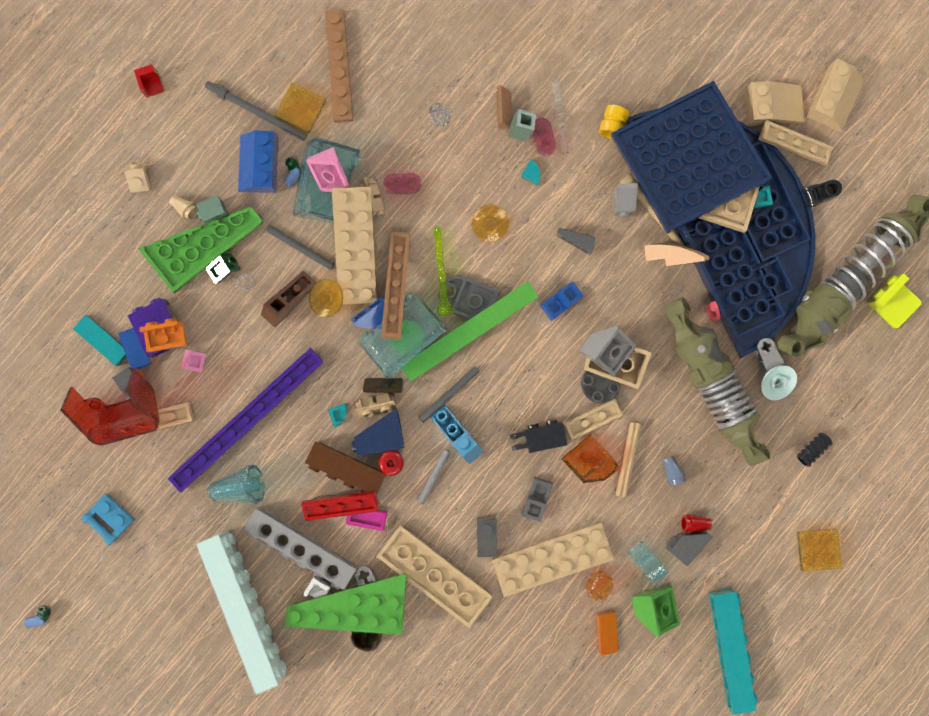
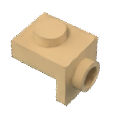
(137, 177)

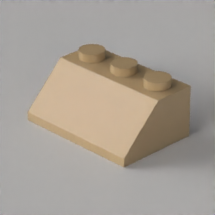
(836, 95)
(629, 373)

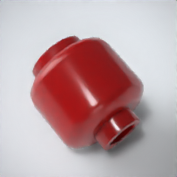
(397, 459)

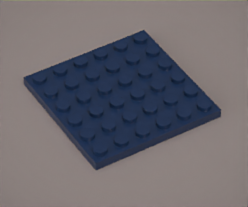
(690, 157)

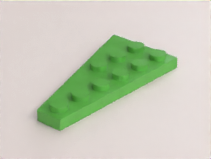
(191, 251)
(365, 608)

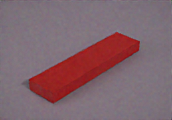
(340, 505)

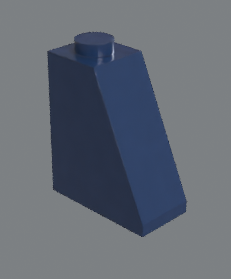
(381, 436)

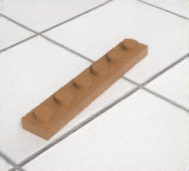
(339, 66)
(395, 286)

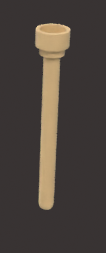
(629, 179)

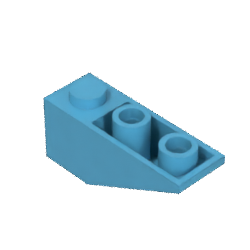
(457, 434)

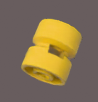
(615, 118)

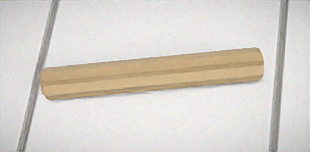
(628, 459)

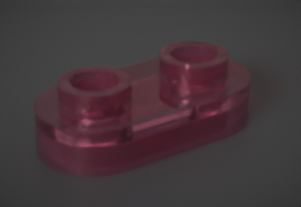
(545, 137)
(402, 181)

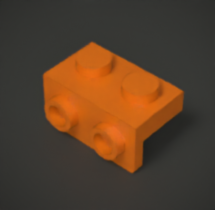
(164, 335)

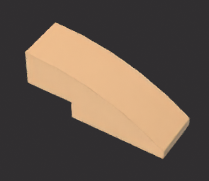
(674, 254)

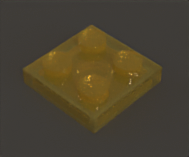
(300, 107)
(819, 550)

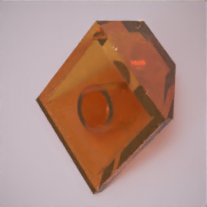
(590, 461)

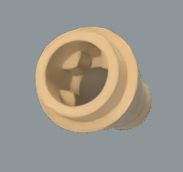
(184, 207)

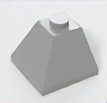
(608, 349)

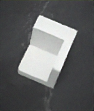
(318, 588)

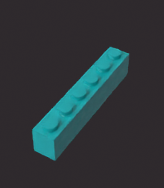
(732, 651)

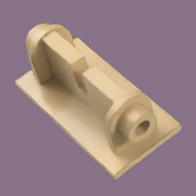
(377, 205)
(367, 408)

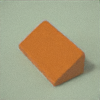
(607, 633)

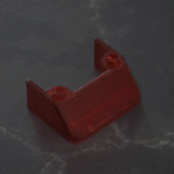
(118, 421)

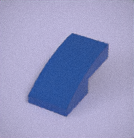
(561, 301)
(133, 349)

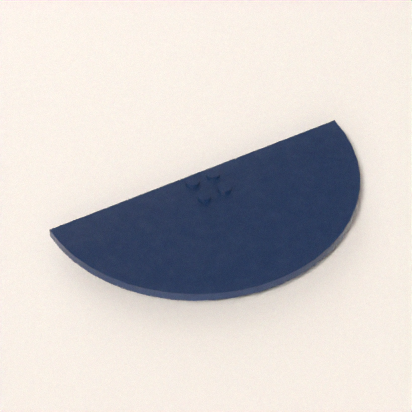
(767, 269)

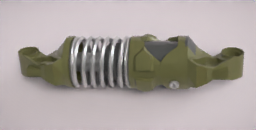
(714, 378)

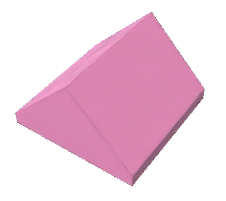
(327, 170)

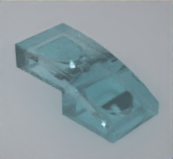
(648, 563)

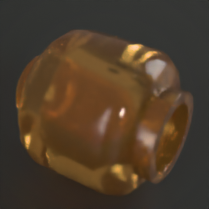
(599, 586)

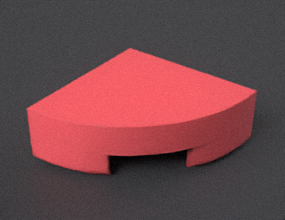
(713, 311)

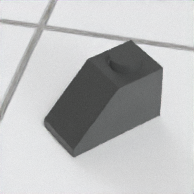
(487, 537)
(687, 545)

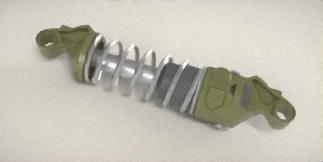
(834, 300)

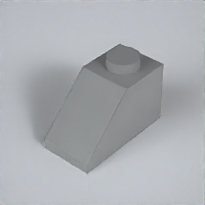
(624, 200)

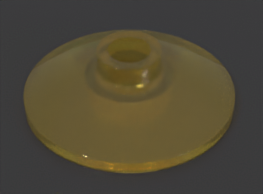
(488, 232)
(319, 298)

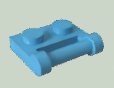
(112, 514)

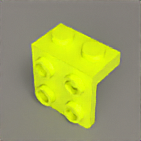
(895, 301)

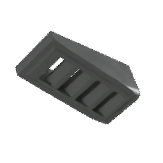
(579, 240)

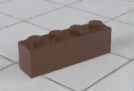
(344, 467)

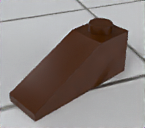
(287, 299)

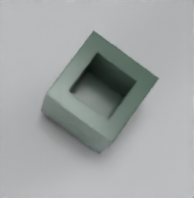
(522, 125)
(211, 209)

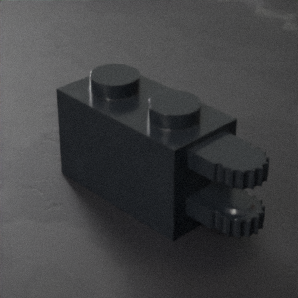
(541, 438)

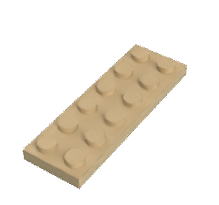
(354, 244)
(552, 559)
(435, 576)

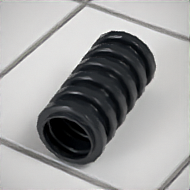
(814, 450)

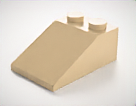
(773, 102)

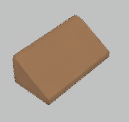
(504, 107)

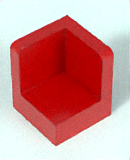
(149, 80)

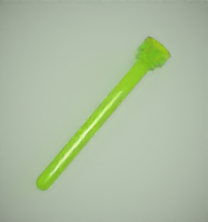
(444, 307)

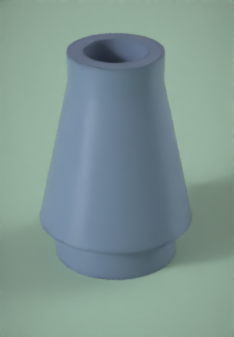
(673, 472)

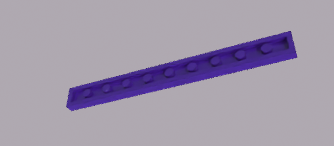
(245, 420)

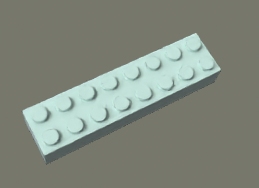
(242, 611)

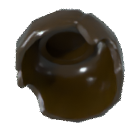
(366, 641)

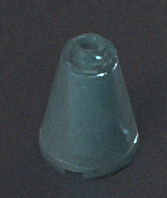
(239, 487)

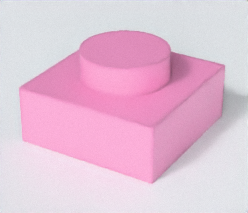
(193, 361)

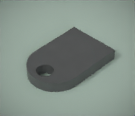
(470, 296)

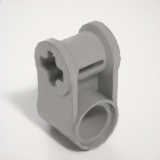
(769, 356)

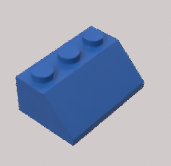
(258, 162)

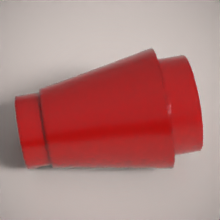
(693, 523)

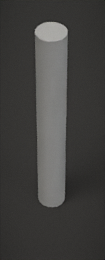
(433, 477)

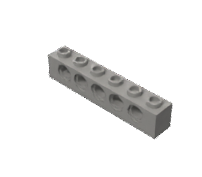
(295, 537)

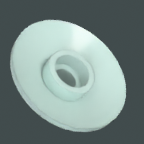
(778, 382)

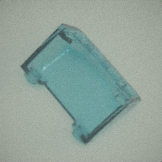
(309, 200)
(419, 329)

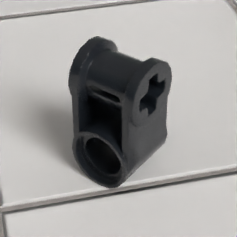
(818, 193)

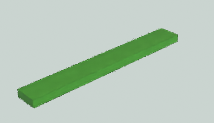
(470, 330)

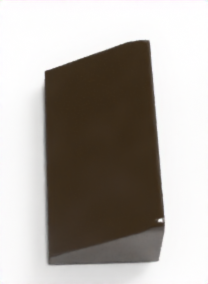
(383, 385)

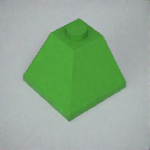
(657, 609)

